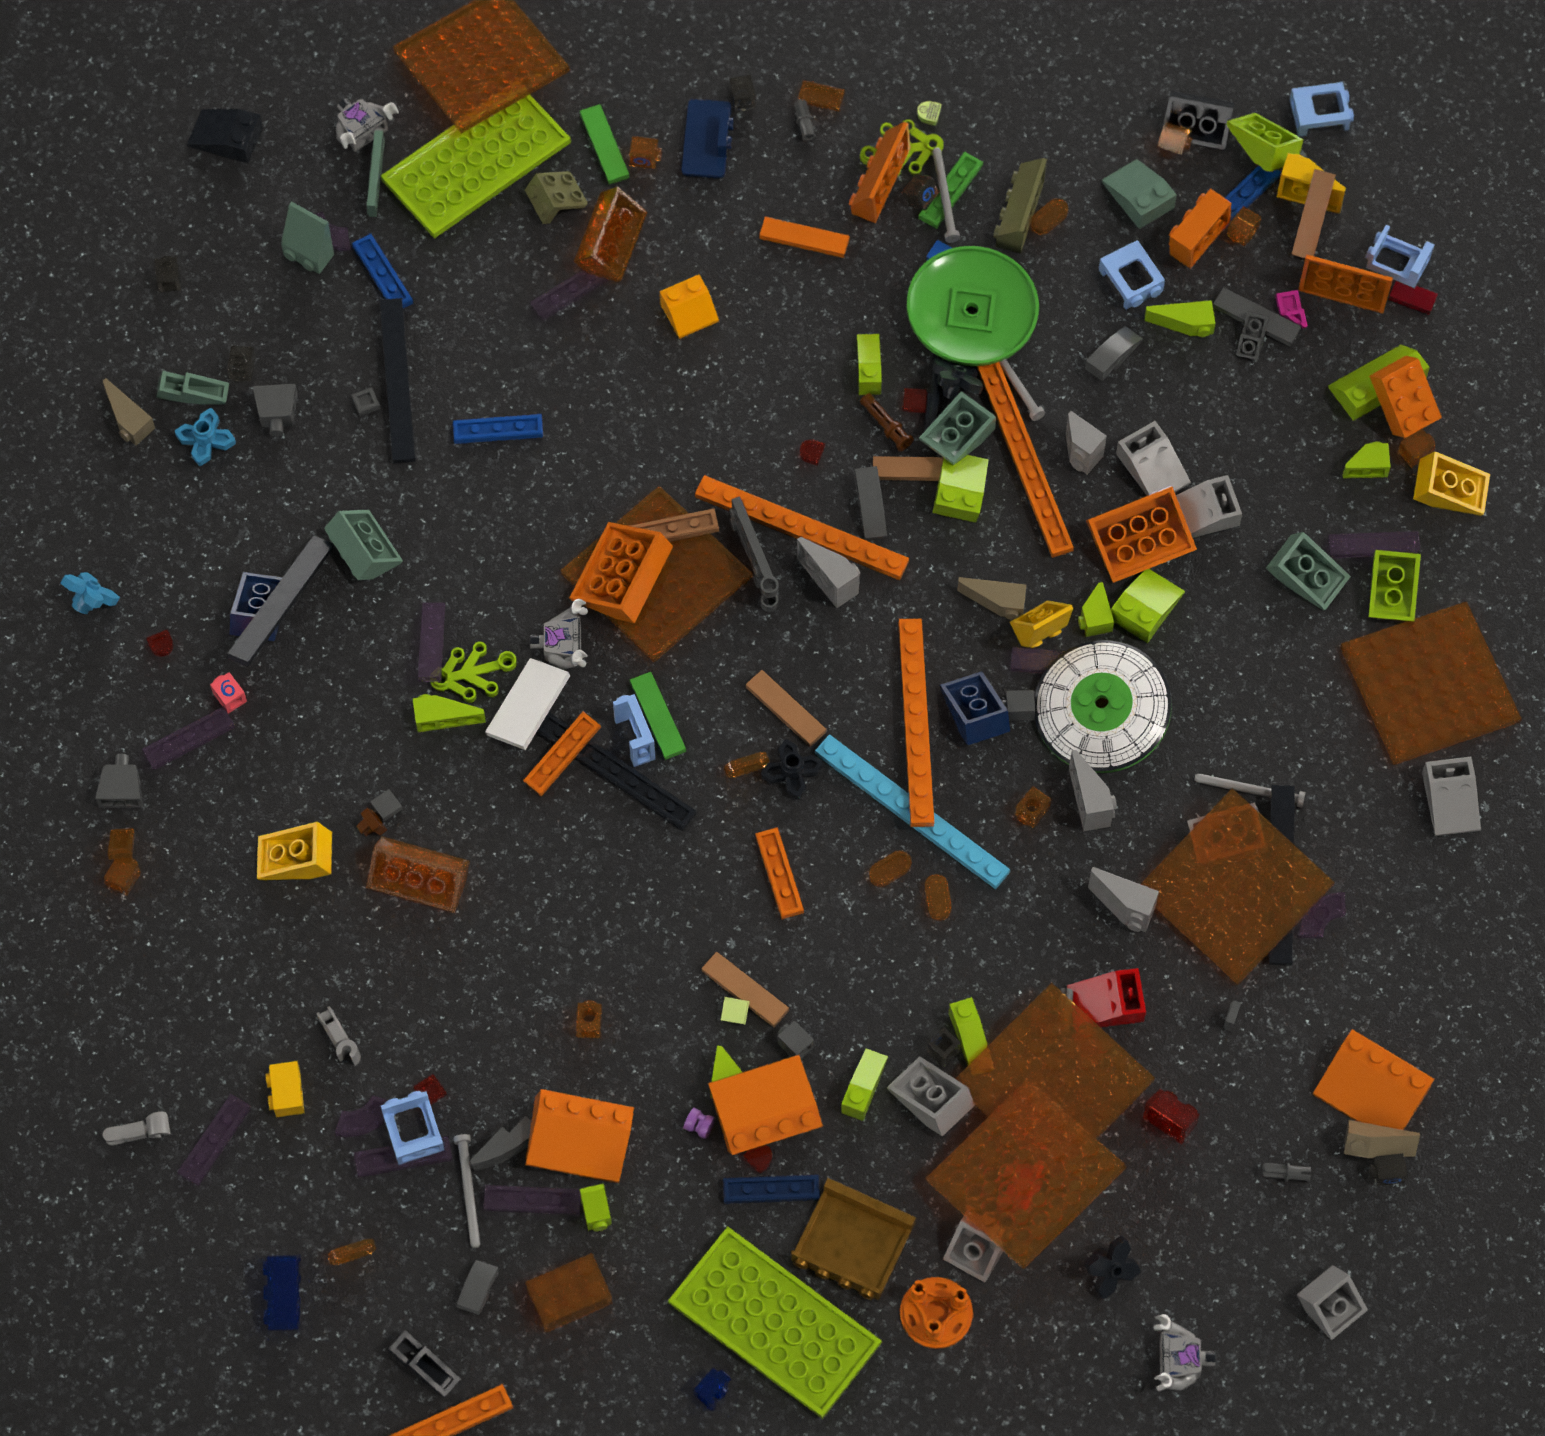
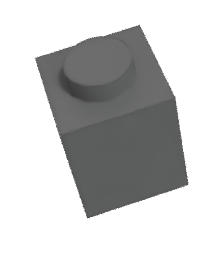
(1020, 705)
(795, 1040)

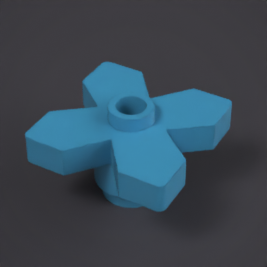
(205, 436)
(88, 592)

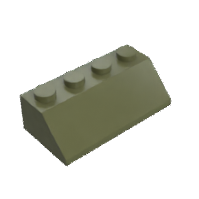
(1021, 205)

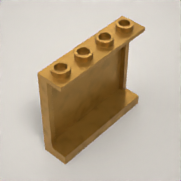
(853, 1240)

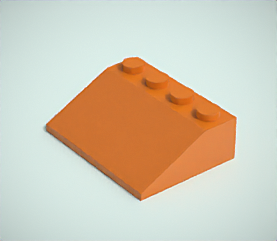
(881, 173)
(1345, 284)
(1141, 534)
(622, 571)
(1372, 1084)
(765, 1105)
(579, 1135)

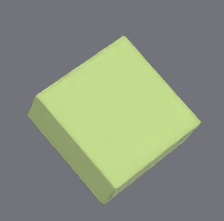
(735, 1010)

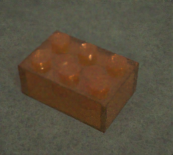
(568, 1292)

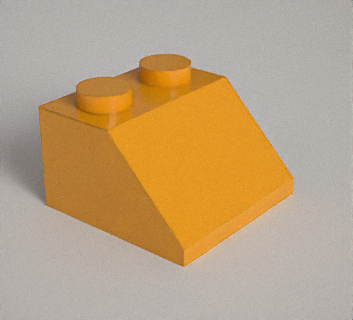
(688, 306)

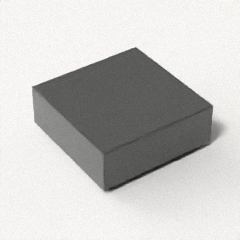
(365, 401)
(386, 805)
(1231, 1016)

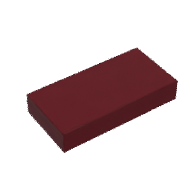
(1414, 298)

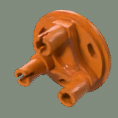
(936, 1312)

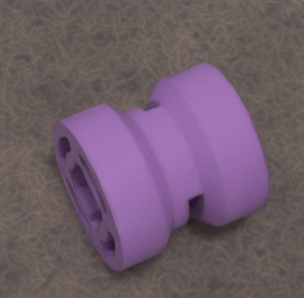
(699, 1123)

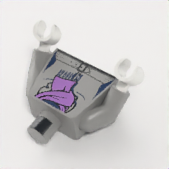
(360, 120)
(563, 638)
(1179, 1356)

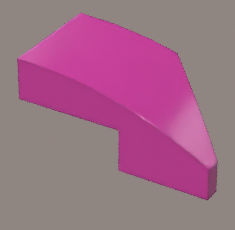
(1290, 307)

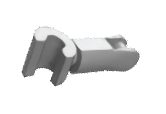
(339, 1037)
(156, 1124)

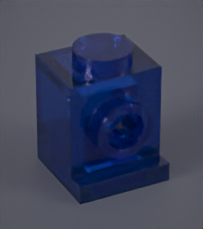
(712, 1387)

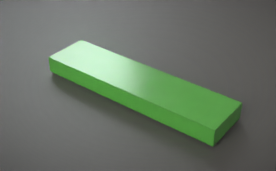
(604, 144)
(957, 182)
(657, 715)

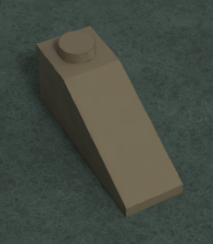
(131, 419)
(999, 597)
(1375, 1140)

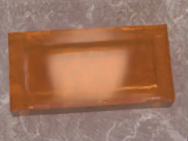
(821, 95)
(121, 843)

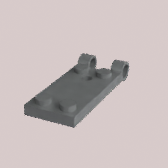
(763, 576)

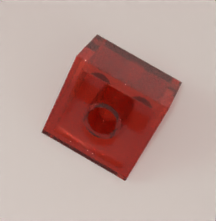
(1171, 1115)

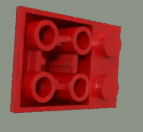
(1111, 998)

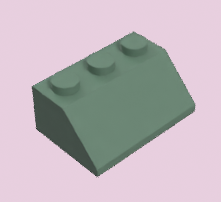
(362, 543)

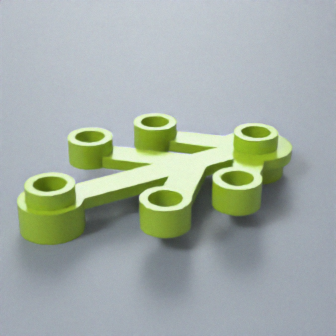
(923, 146)
(470, 671)

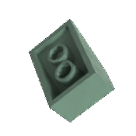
(1140, 192)
(307, 239)
(959, 429)
(1308, 570)

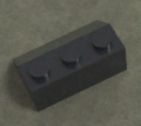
(1202, 116)

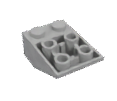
(1152, 460)
(1210, 506)
(1452, 796)

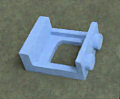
(1304, 111)
(1133, 252)
(1417, 258)
(642, 748)
(418, 1147)

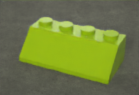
(1356, 390)

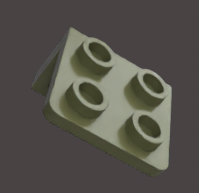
(553, 193)

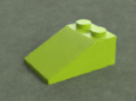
(1264, 140)
(961, 488)
(1394, 585)
(1146, 604)

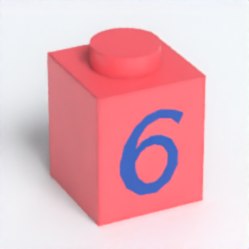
(228, 692)

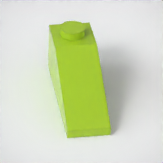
(1186, 318)
(869, 364)
(441, 713)
(968, 1028)
(863, 1084)

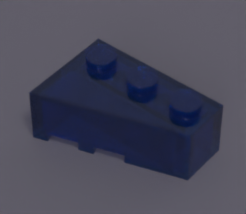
(282, 1291)

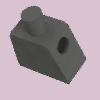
(276, 406)
(119, 785)

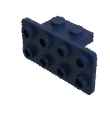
(707, 138)

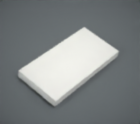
(527, 703)

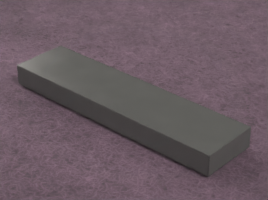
(1238, 306)

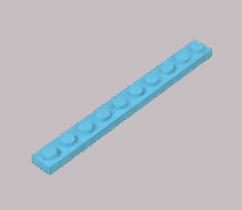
(897, 801)

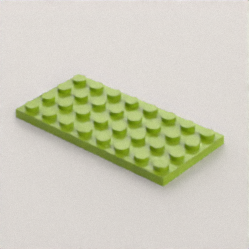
(468, 169)
(775, 1322)

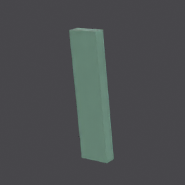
(375, 173)

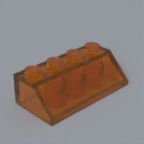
(611, 235)
(417, 874)

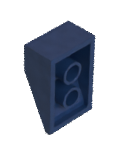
(250, 597)
(976, 708)

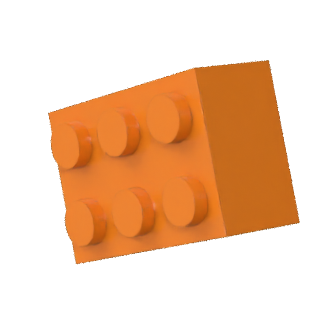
(1199, 228)
(1405, 396)

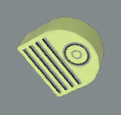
(929, 112)

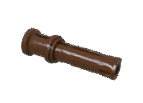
(892, 428)

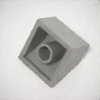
(1084, 443)
(972, 1251)
(1332, 1301)

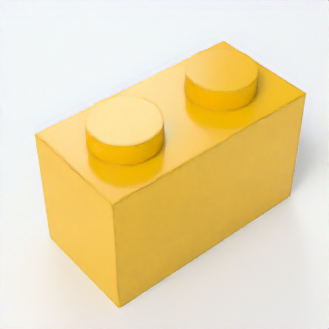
(286, 1089)

